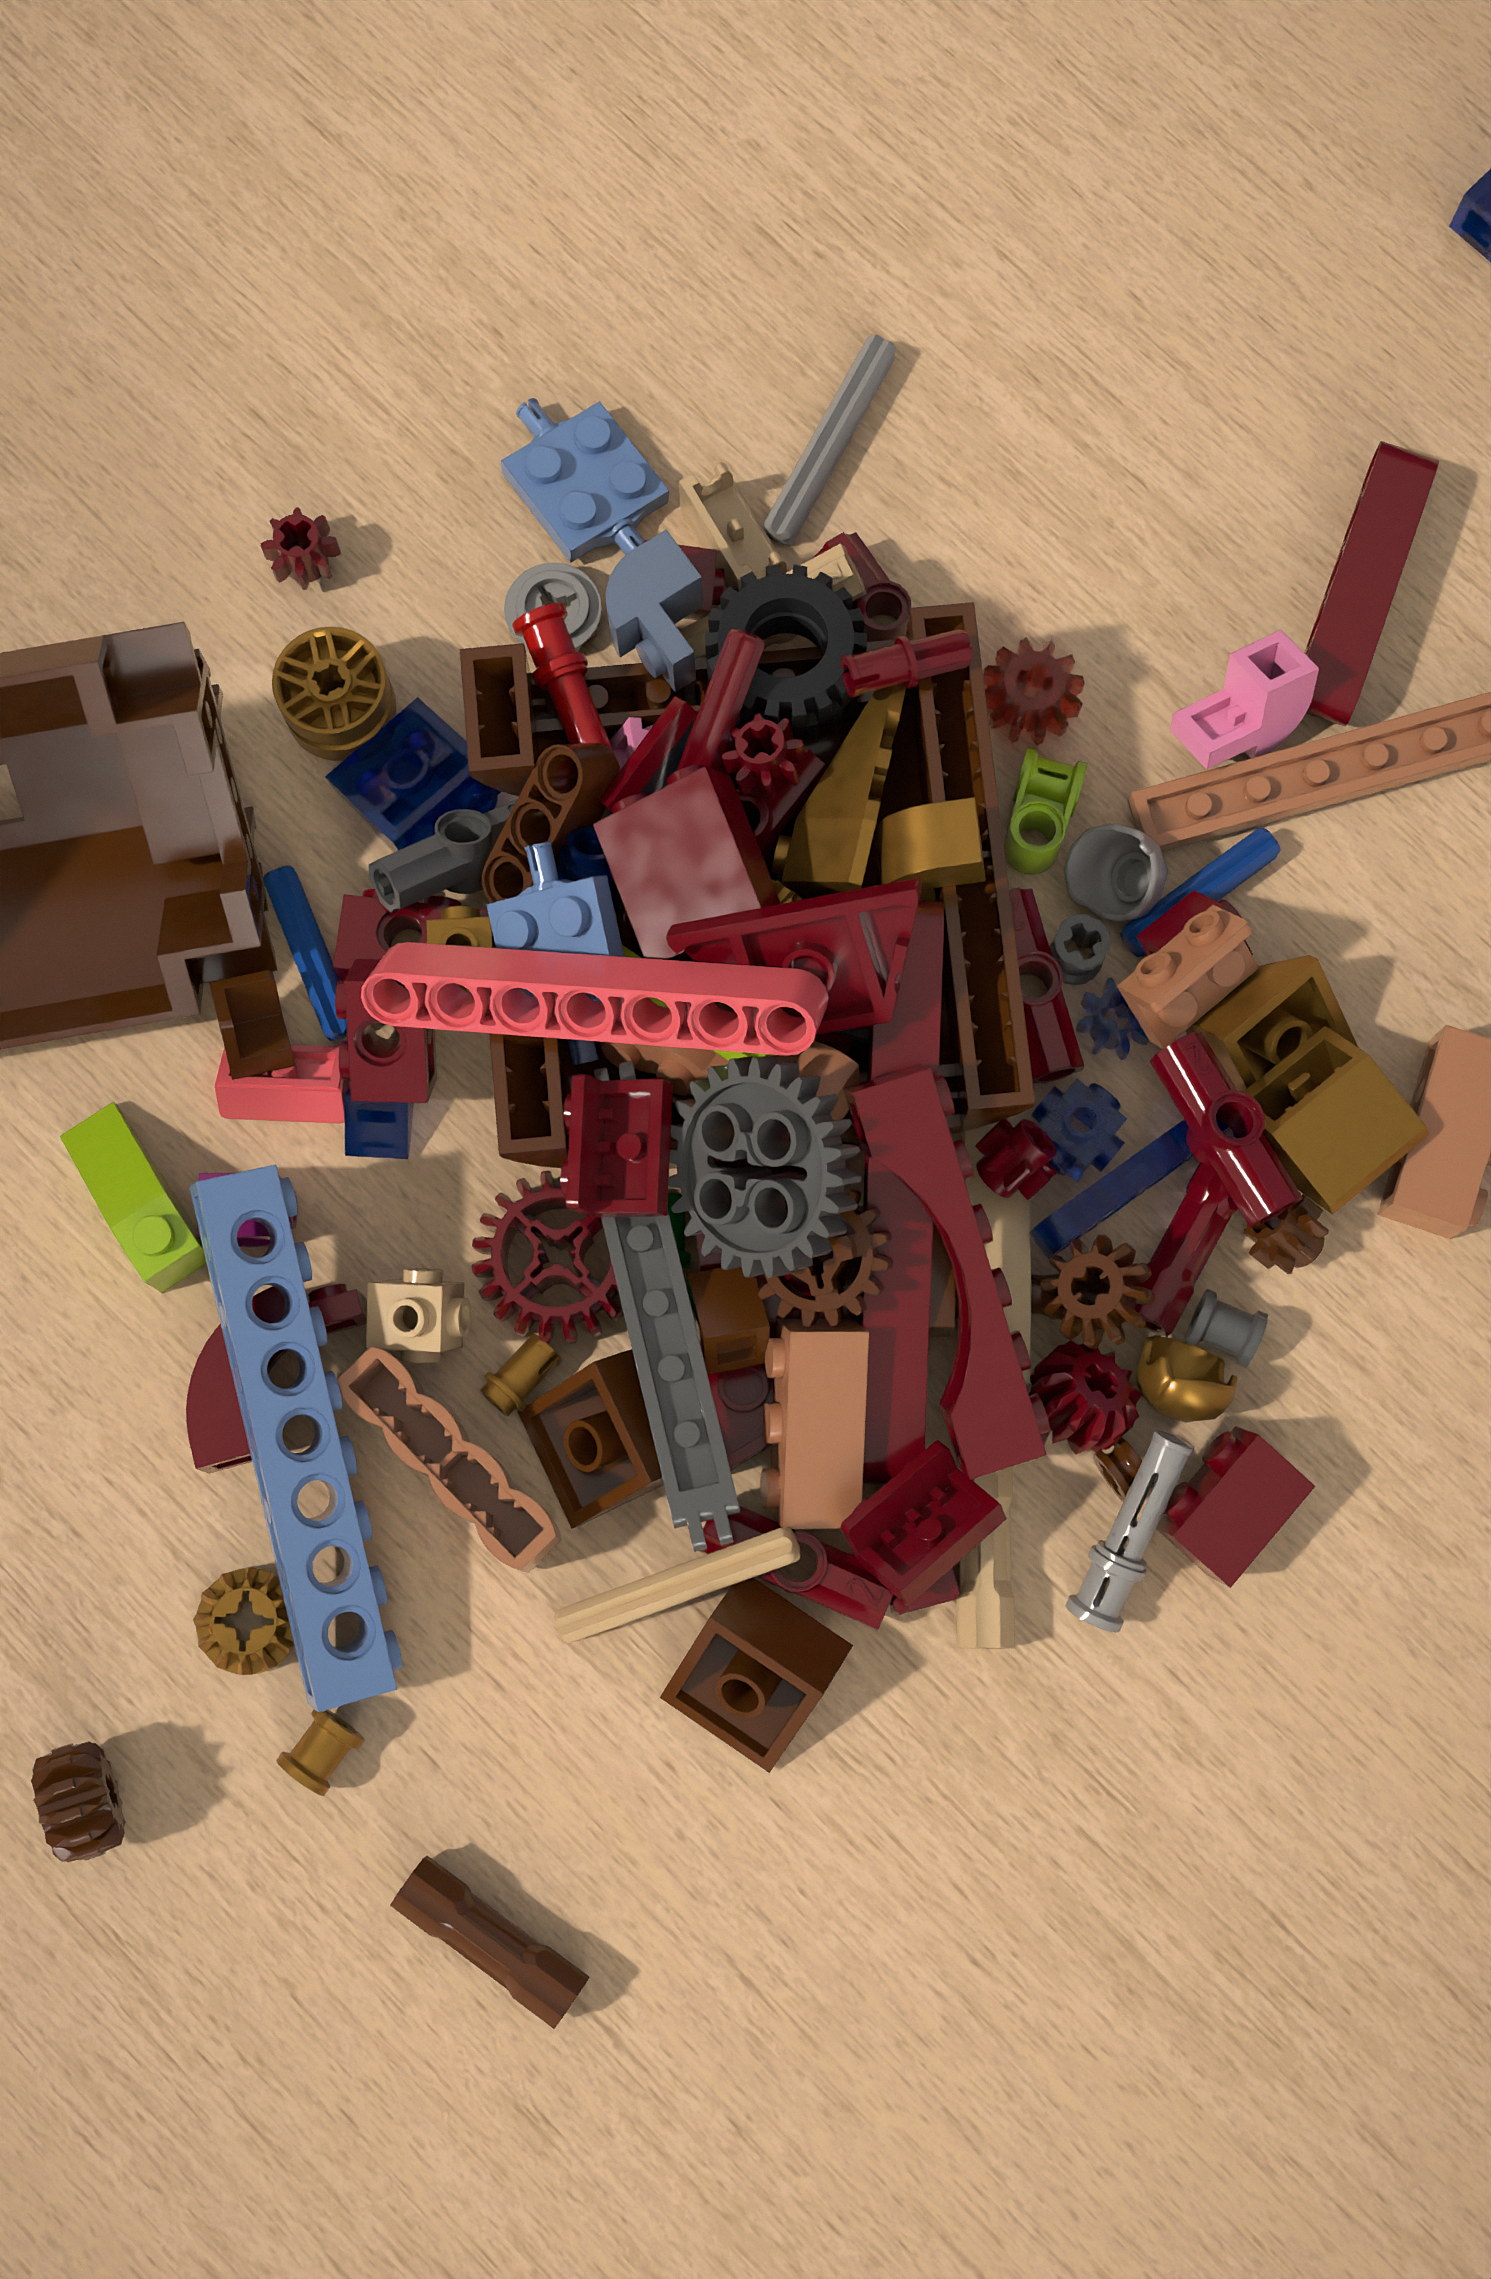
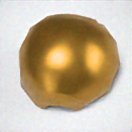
(1183, 1380)

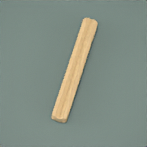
(677, 1585)

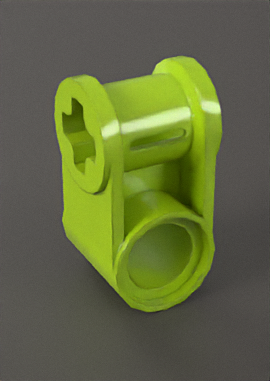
(1044, 803)

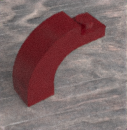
(212, 1404)

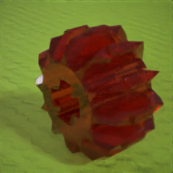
(1052, 703)

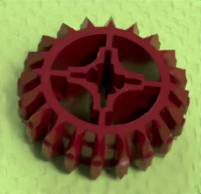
(539, 1279)

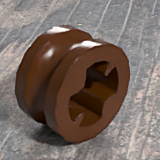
(1119, 1467)

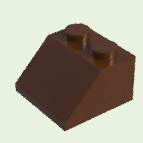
(595, 1439)
(756, 1672)

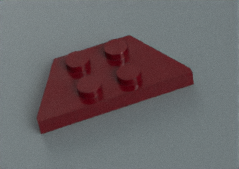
(845, 938)

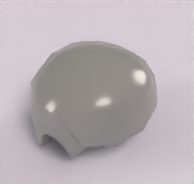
(1115, 872)

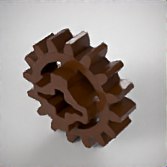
(829, 1283)

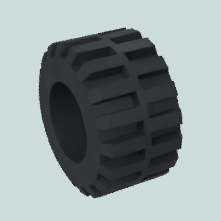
(796, 607)

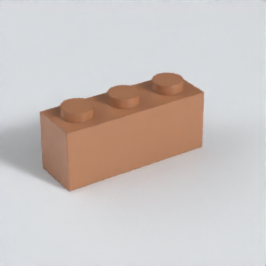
(1441, 1177)
(815, 1422)

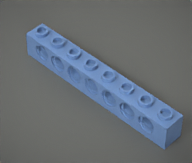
(367, 1664)

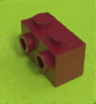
(1233, 1504)

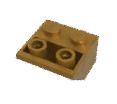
(1334, 1118)

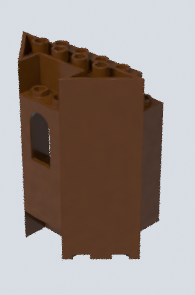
(131, 839)

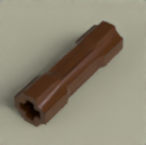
(527, 1969)

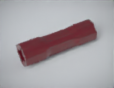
(1186, 1249)

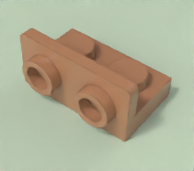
(1189, 974)

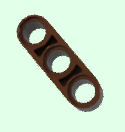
(549, 799)

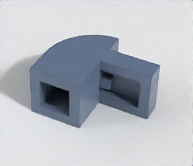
(645, 600)

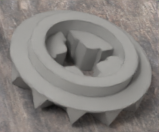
(561, 585)

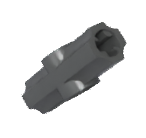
(446, 860)

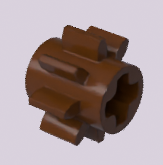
(1290, 1238)

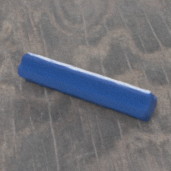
(1212, 881)
(306, 947)

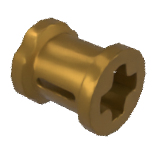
(320, 1751)

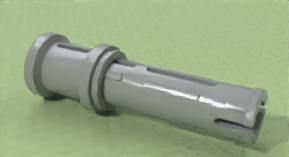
(1125, 1565)

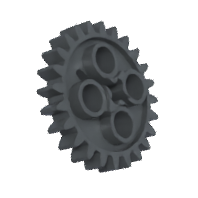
(754, 1226)

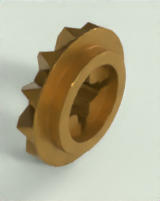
(223, 1643)

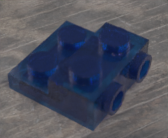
(410, 777)

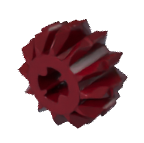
(1085, 1397)

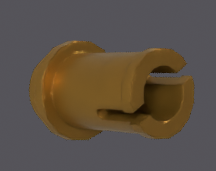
(520, 1375)

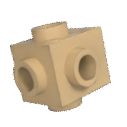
(417, 1315)

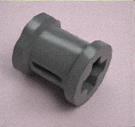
(1085, 933)
(1226, 1328)

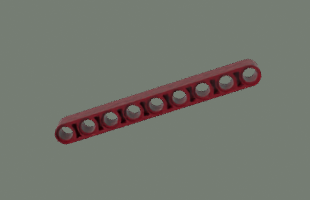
(901, 1313)

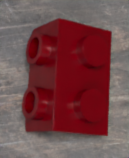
(617, 1147)
(921, 1523)

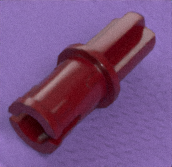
(906, 662)

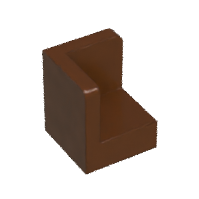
(252, 1024)
(728, 1318)

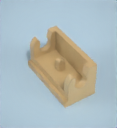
(727, 524)

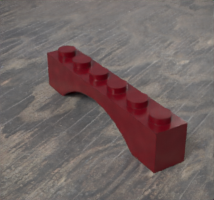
(986, 1397)

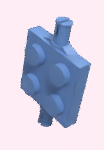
(583, 480)
(560, 919)

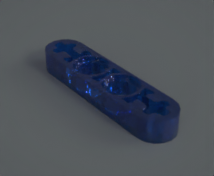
(1114, 1190)

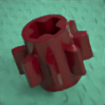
(300, 548)
(764, 756)
(1016, 1158)

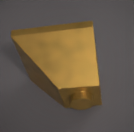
(1271, 1018)

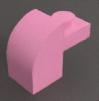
(1260, 705)

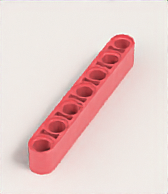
(620, 983)

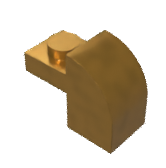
(932, 843)

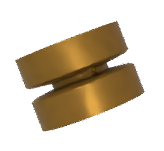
(332, 691)

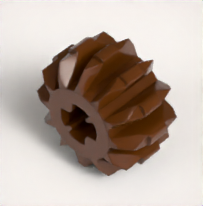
(1110, 1309)
(78, 1802)

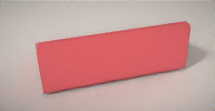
(295, 1094)

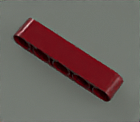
(1366, 577)

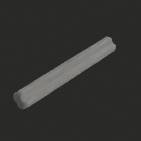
(829, 440)

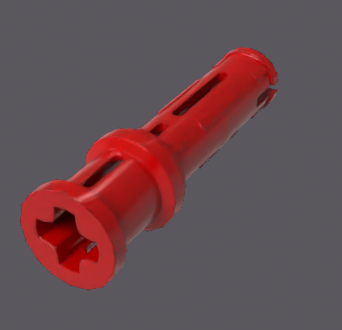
(561, 672)

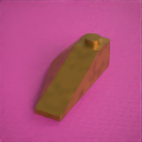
(841, 814)

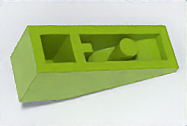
(135, 1198)

